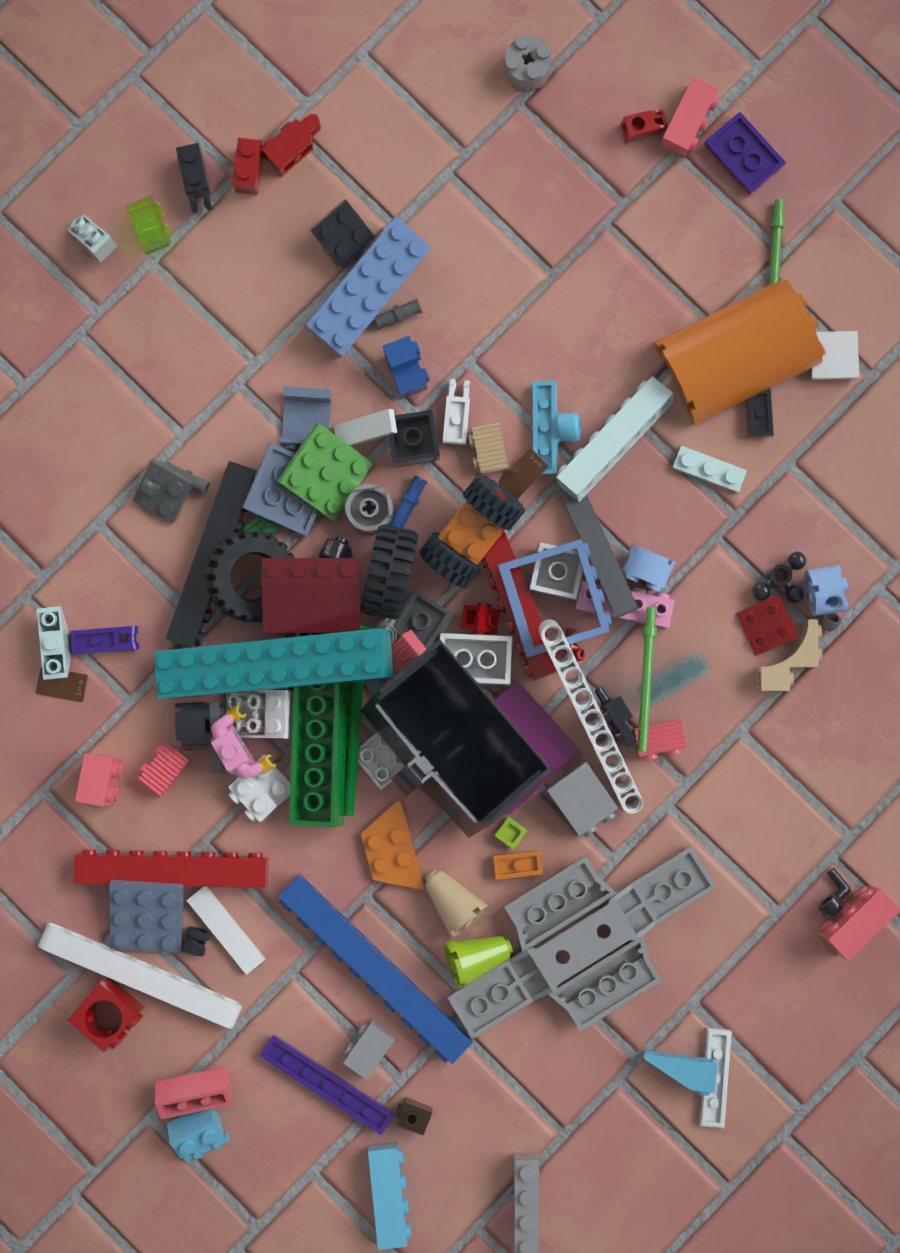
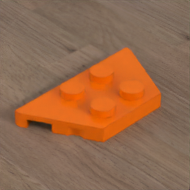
(392, 850)

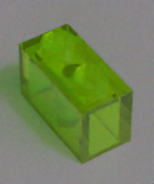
(149, 224)

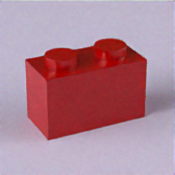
(247, 166)

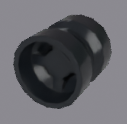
(196, 941)

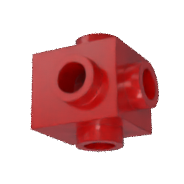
(480, 618)

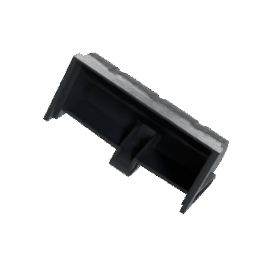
(453, 740)

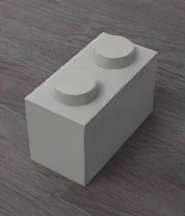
(368, 1049)

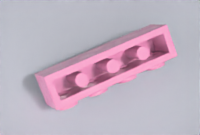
(660, 601)

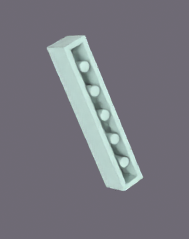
(615, 439)

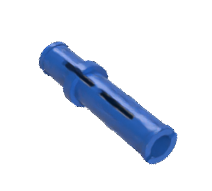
(408, 502)

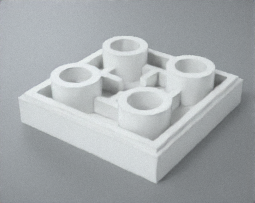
(840, 358)
(379, 761)

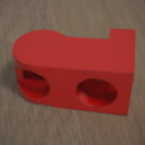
(643, 124)

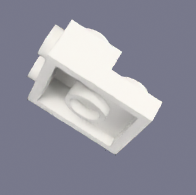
(261, 792)

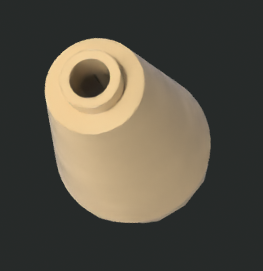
(454, 902)

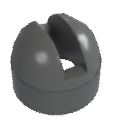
(830, 621)

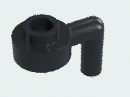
(832, 903)

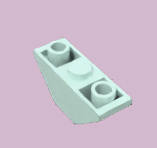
(92, 237)
(54, 643)

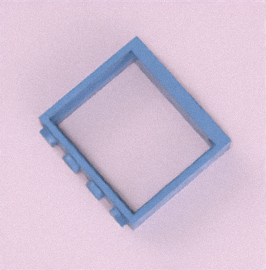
(589, 574)

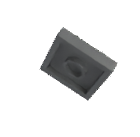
(163, 490)
(424, 618)

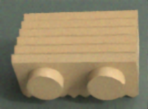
(489, 449)

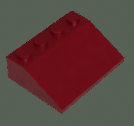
(310, 595)

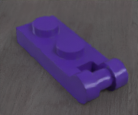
(103, 640)

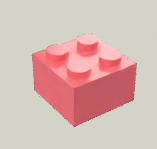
(99, 779)

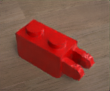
(291, 143)

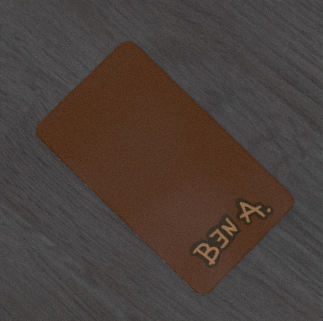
(523, 473)
(66, 688)

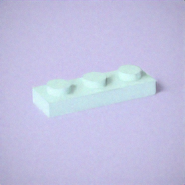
(709, 469)

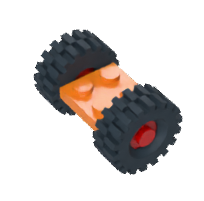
(472, 531)

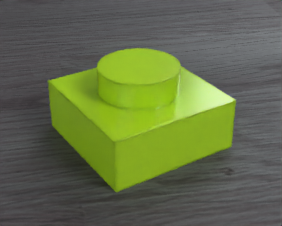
(511, 832)

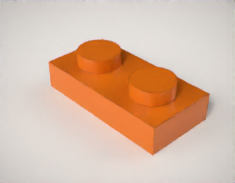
(518, 864)

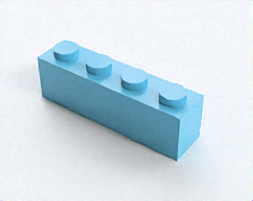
(388, 1196)

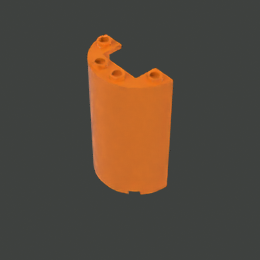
(742, 350)

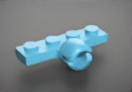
(550, 425)

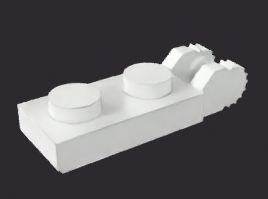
(456, 415)

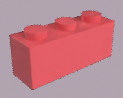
(690, 117)
(193, 1093)

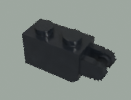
(194, 175)

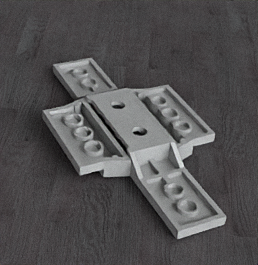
(600, 970)

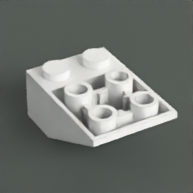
(267, 713)

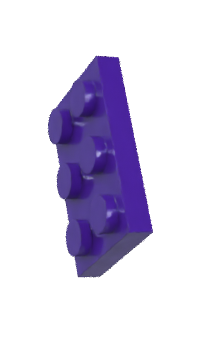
(744, 153)

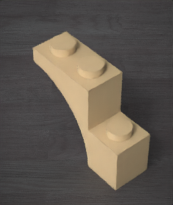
(803, 656)

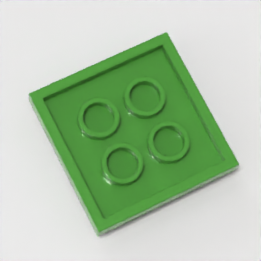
(325, 472)

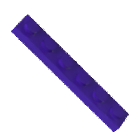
(327, 1084)

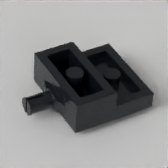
(342, 233)
(616, 713)

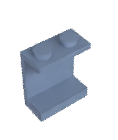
(301, 411)

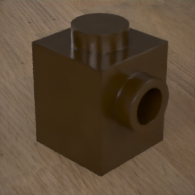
(413, 1115)

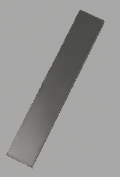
(601, 556)

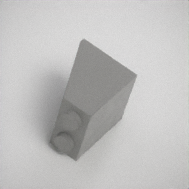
(582, 799)

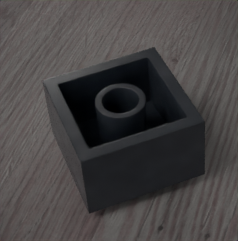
(414, 439)

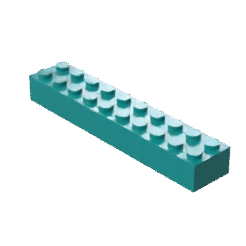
(274, 664)

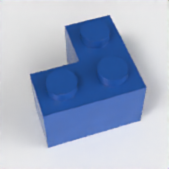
(403, 363)

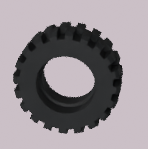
(220, 567)
(389, 572)

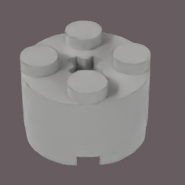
(537, 55)
(357, 503)

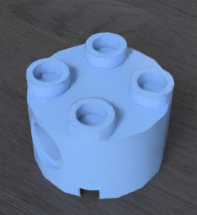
(648, 567)
(826, 590)

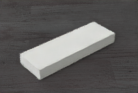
(367, 427)

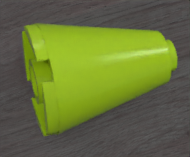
(475, 957)

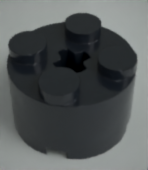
(191, 726)

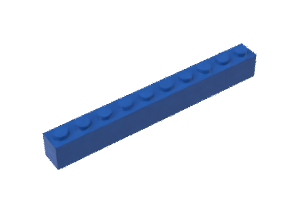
(376, 969)

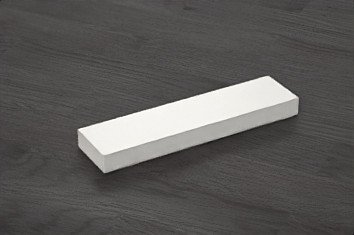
(226, 929)
(714, 1106)

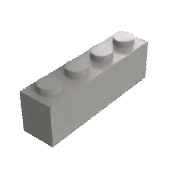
(526, 1203)

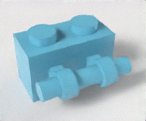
(197, 1134)

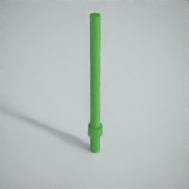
(777, 225)
(648, 632)

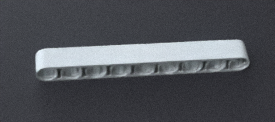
(595, 727)
(140, 975)

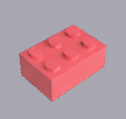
(858, 921)

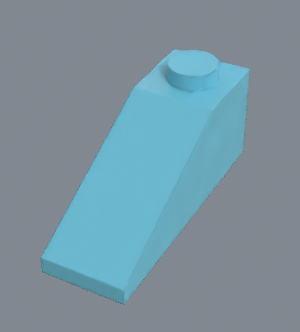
(691, 1071)

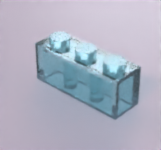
(677, 677)

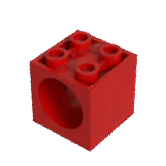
(85, 1018)

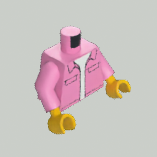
(232, 748)

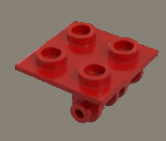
(767, 625)

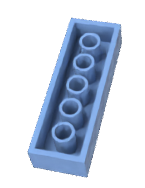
(367, 287)

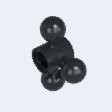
(794, 593)

